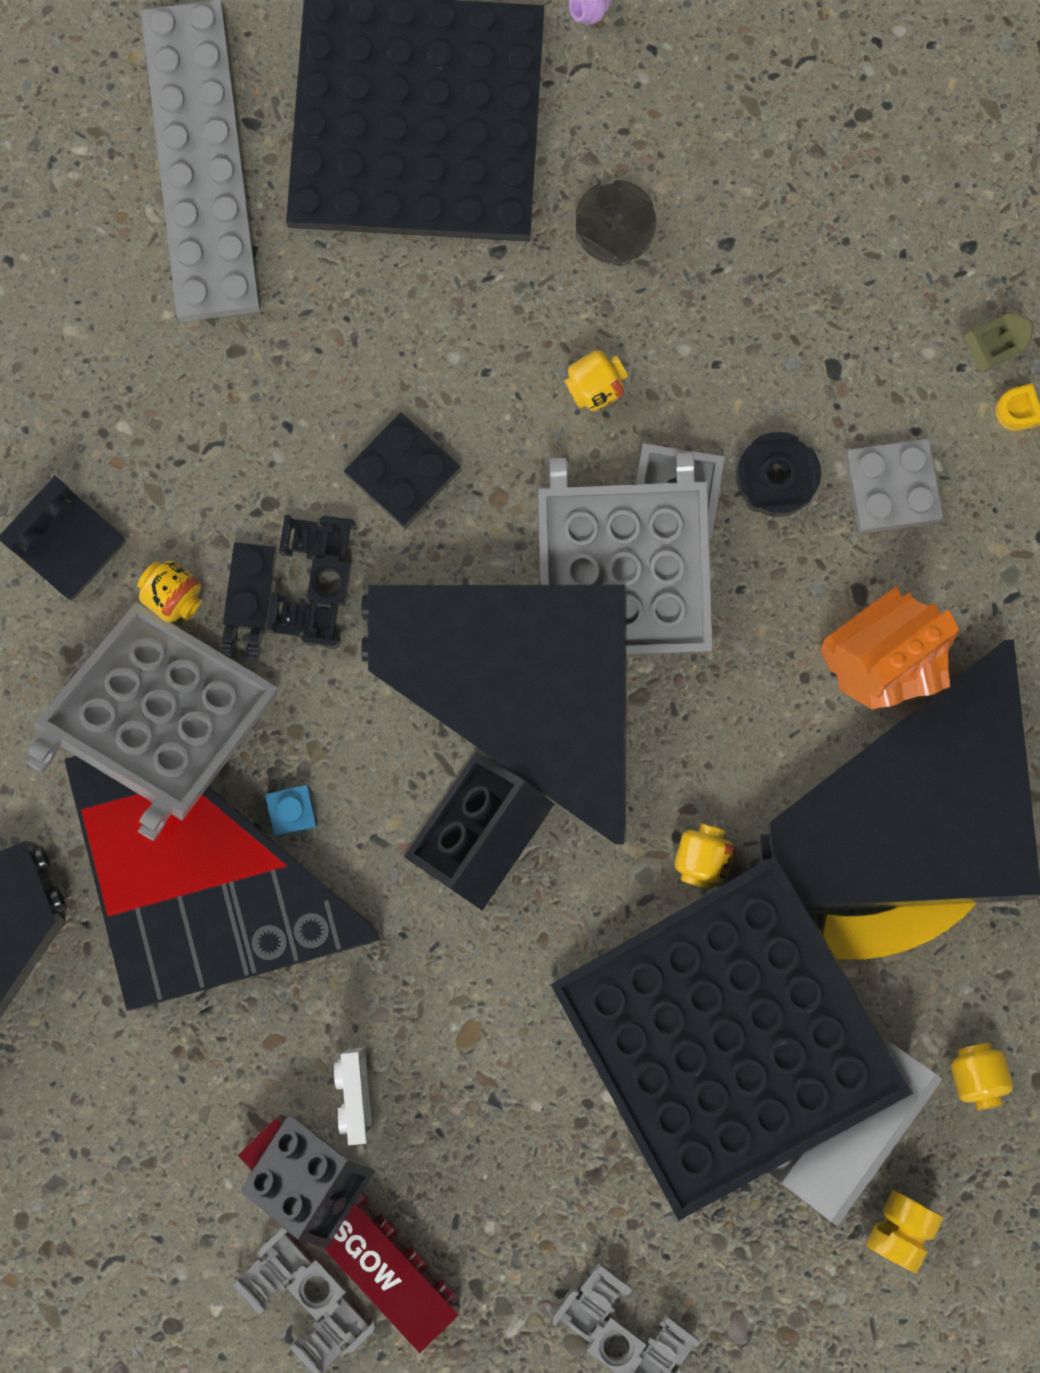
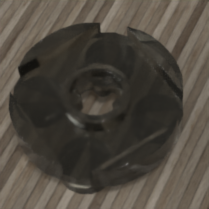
(610, 200)

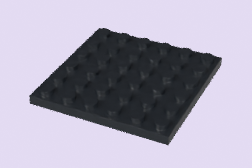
(416, 118)
(730, 1038)

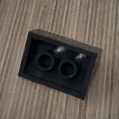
(479, 830)

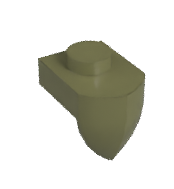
(999, 340)

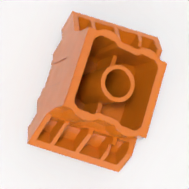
(892, 651)

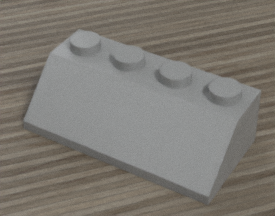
(841, 1167)

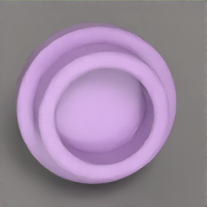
(588, 11)

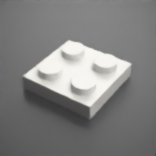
(355, 1114)

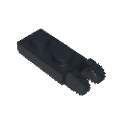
(248, 596)

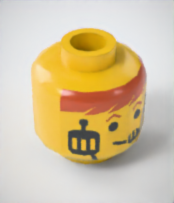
(596, 380)
(169, 591)
(704, 856)

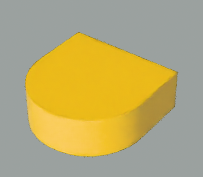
(1019, 408)

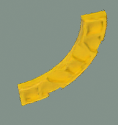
(890, 930)

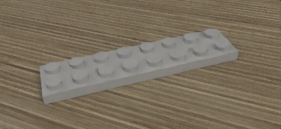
(200, 161)

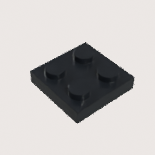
(402, 470)

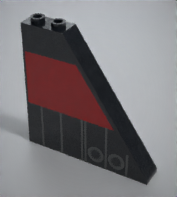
(202, 898)

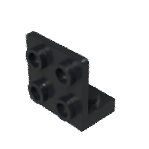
(62, 538)
(306, 1183)

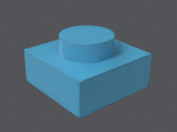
(291, 810)

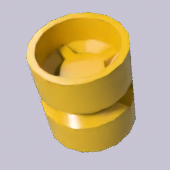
(904, 1231)

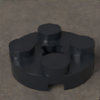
(793, 456)

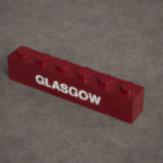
(381, 1265)

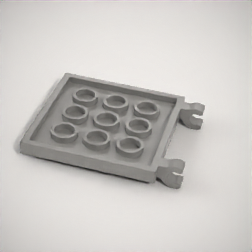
(638, 538)
(154, 714)

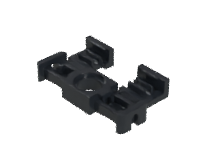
(331, 546)

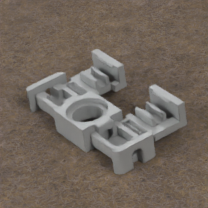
(591, 1310)
(341, 1319)

